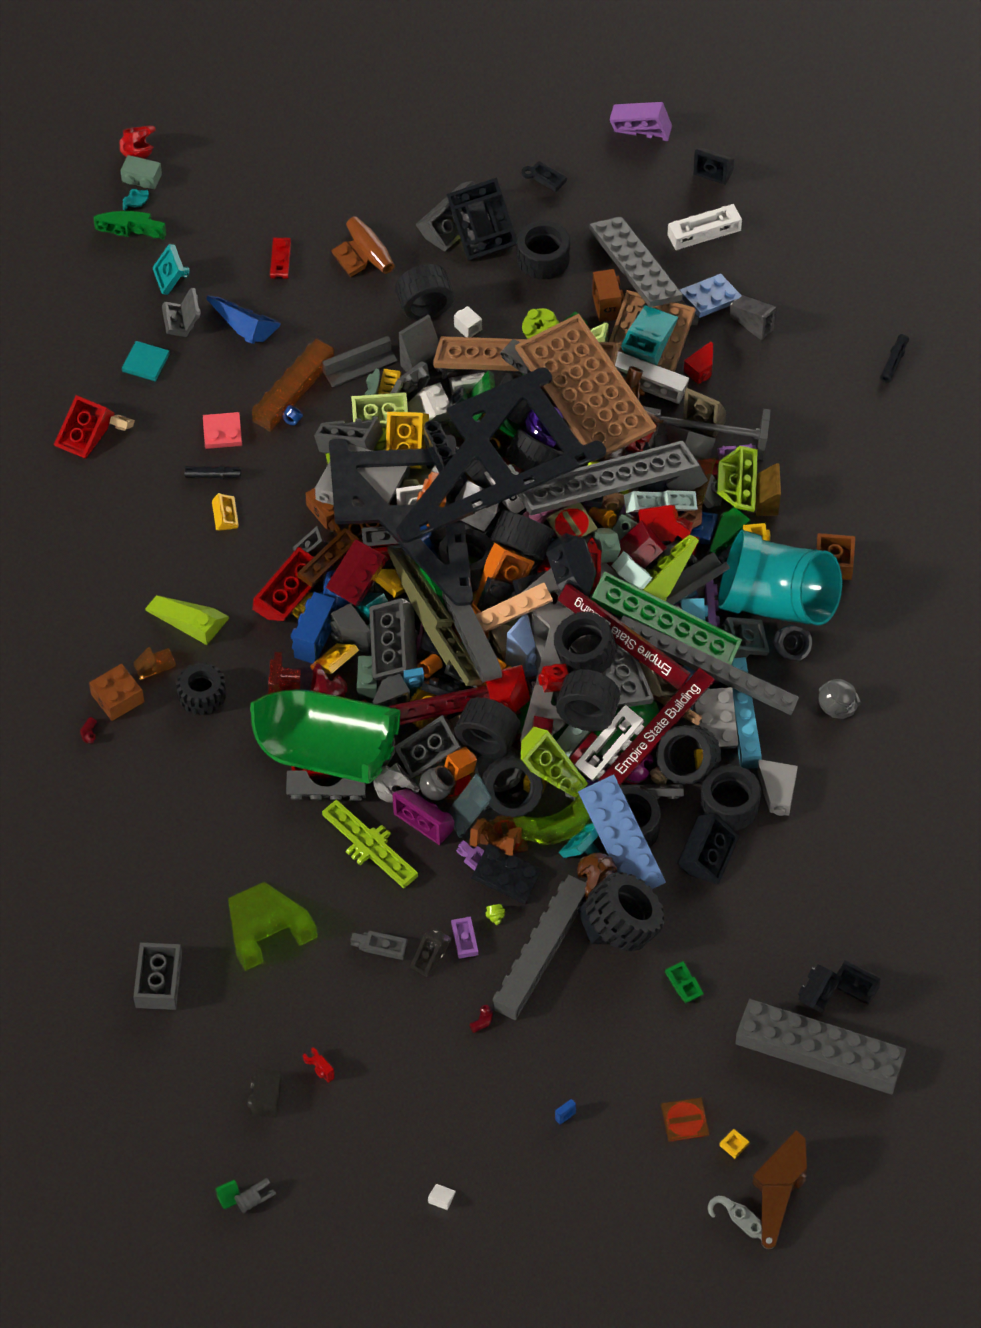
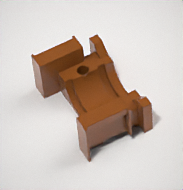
(485, 833)

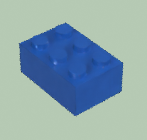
(313, 627)

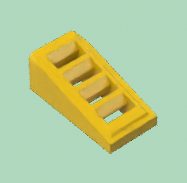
(388, 377)

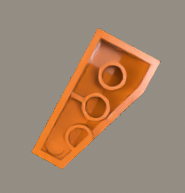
(504, 565)

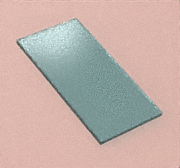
(469, 805)

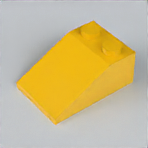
(406, 431)

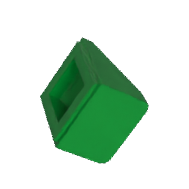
(226, 1194)

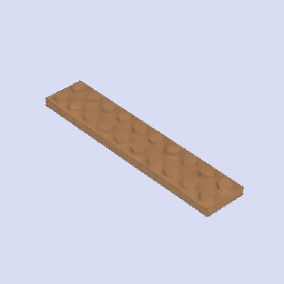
(485, 353)

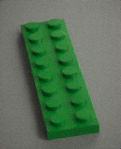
(649, 610)

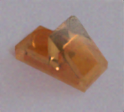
(153, 663)

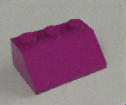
(422, 815)

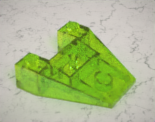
(261, 913)

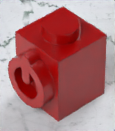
(553, 677)

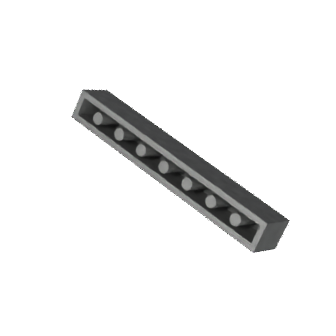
(541, 948)

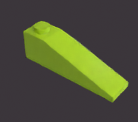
(549, 761)

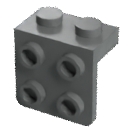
(181, 317)

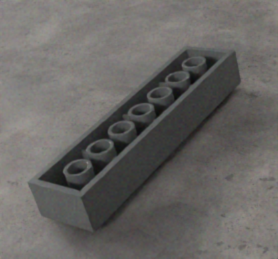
(820, 1046)

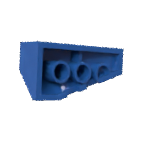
(244, 321)

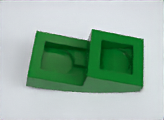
(683, 982)

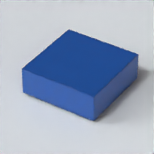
(565, 1111)

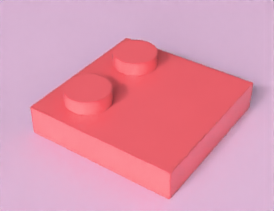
(222, 430)

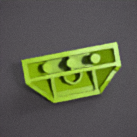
(738, 478)

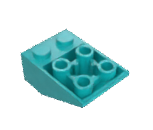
(649, 334)

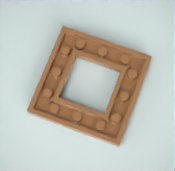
(630, 310)

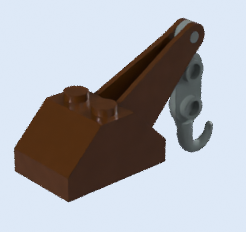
(776, 1181)

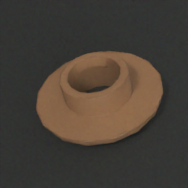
(613, 501)

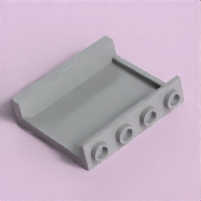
(382, 479)

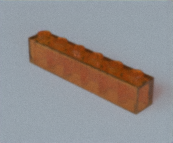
(292, 385)

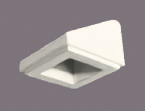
(441, 1196)

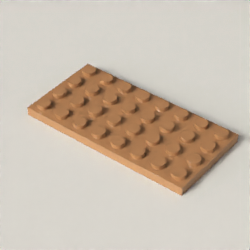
(586, 386)

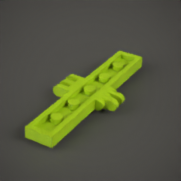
(369, 844)

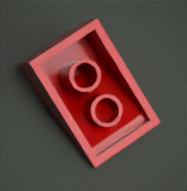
(83, 427)

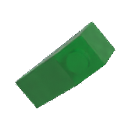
(728, 528)

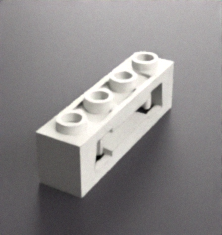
(704, 226)
(622, 742)

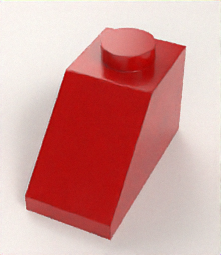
(699, 364)

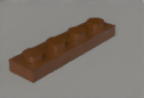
(327, 558)

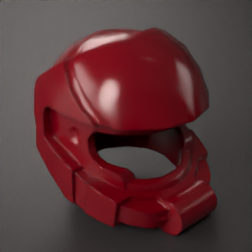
(322, 684)

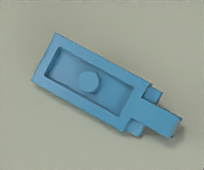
(414, 679)

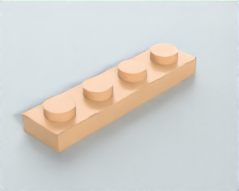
(514, 607)

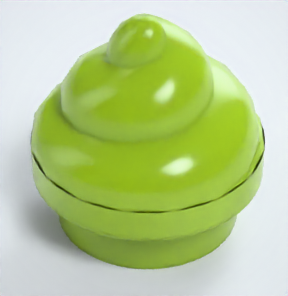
(495, 913)

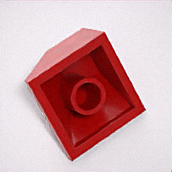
(510, 689)

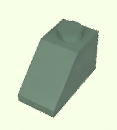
(608, 543)

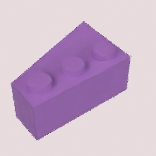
(641, 118)

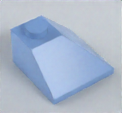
(520, 644)

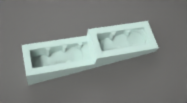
(641, 500)

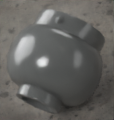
(436, 783)

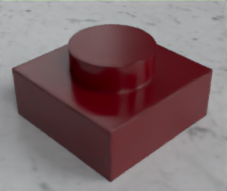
(543, 723)

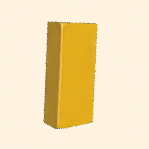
(225, 512)

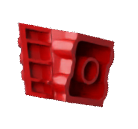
(665, 522)

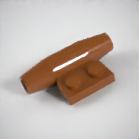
(365, 248)

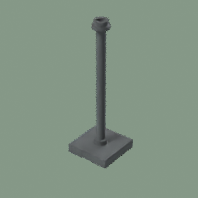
(760, 433)

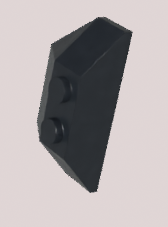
(572, 563)

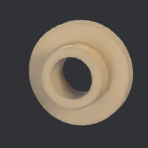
(657, 777)

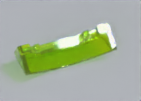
(555, 827)

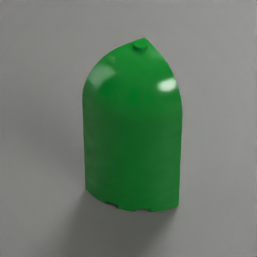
(325, 733)

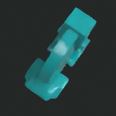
(135, 198)

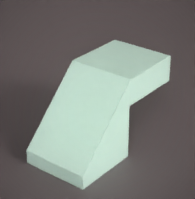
(631, 571)

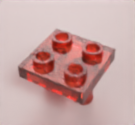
(282, 678)

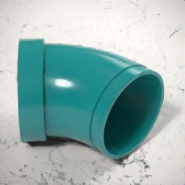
(780, 581)

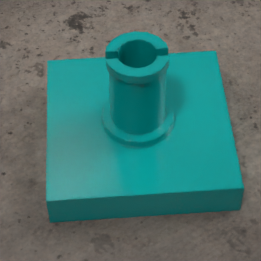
(169, 269)
(581, 842)

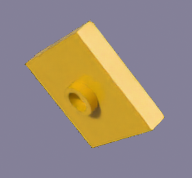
(335, 657)

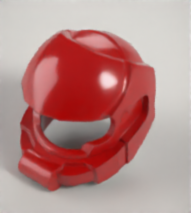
(134, 142)

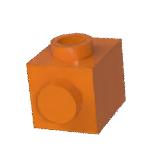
(461, 762)

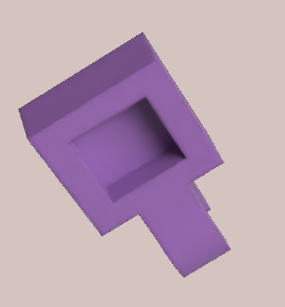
(472, 855)

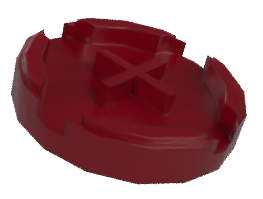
(583, 747)

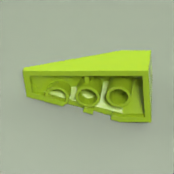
(669, 568)
(193, 619)

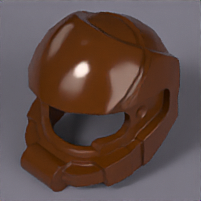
(596, 868)

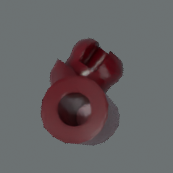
(86, 731)
(484, 1019)

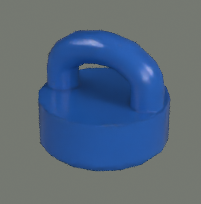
(293, 413)

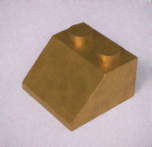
(768, 491)

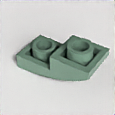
(373, 383)

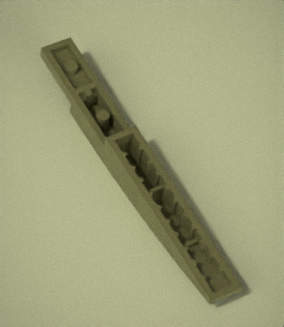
(433, 616)

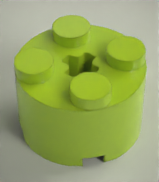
(538, 321)

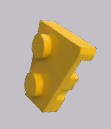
(390, 582)

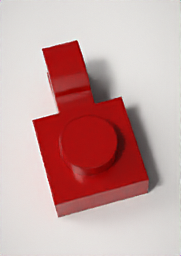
(323, 1068)

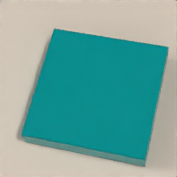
(145, 361)

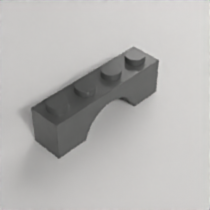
(300, 786)

